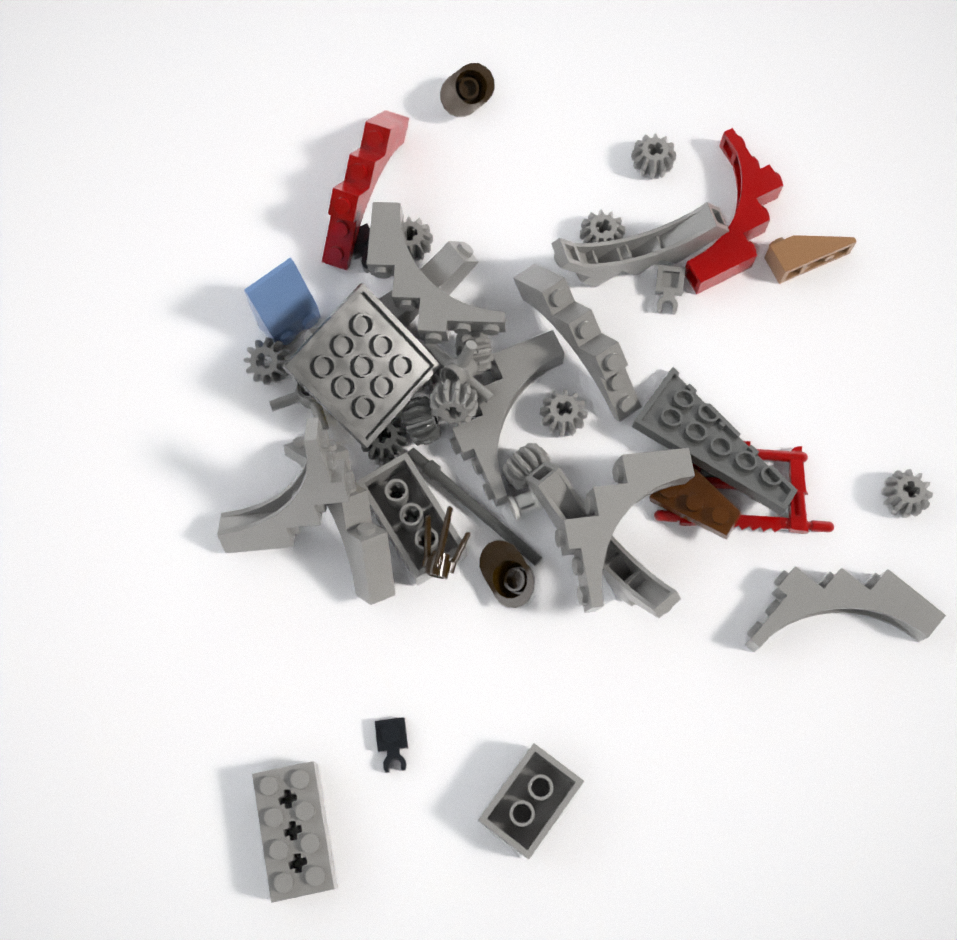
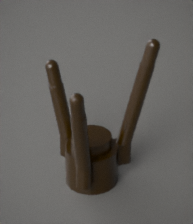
(439, 564)

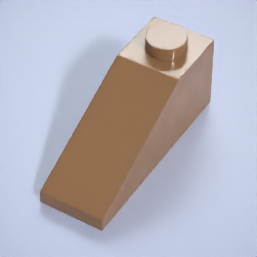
(805, 253)

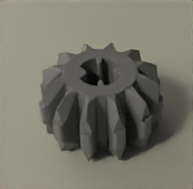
(419, 422)
(392, 444)

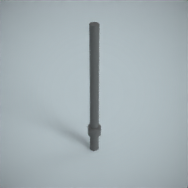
(432, 471)

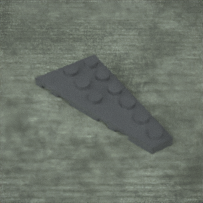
(683, 420)

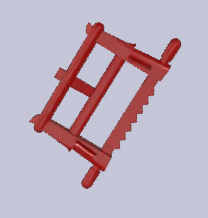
(797, 518)

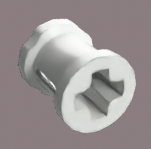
(523, 504)

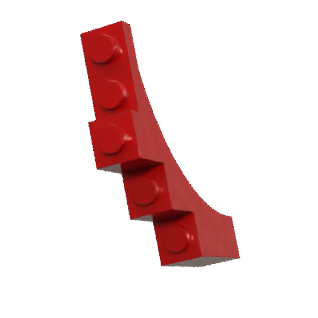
(350, 198)
(733, 250)

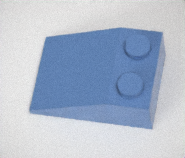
(282, 303)

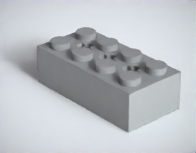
(416, 501)
(277, 820)

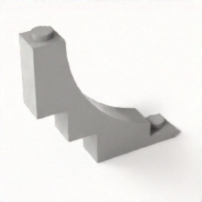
(444, 270)

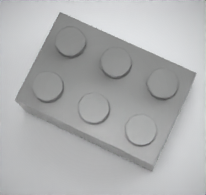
(531, 801)

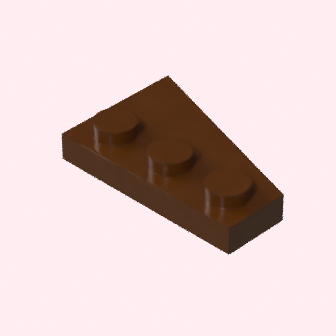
(700, 504)

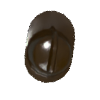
(467, 89)
(507, 573)

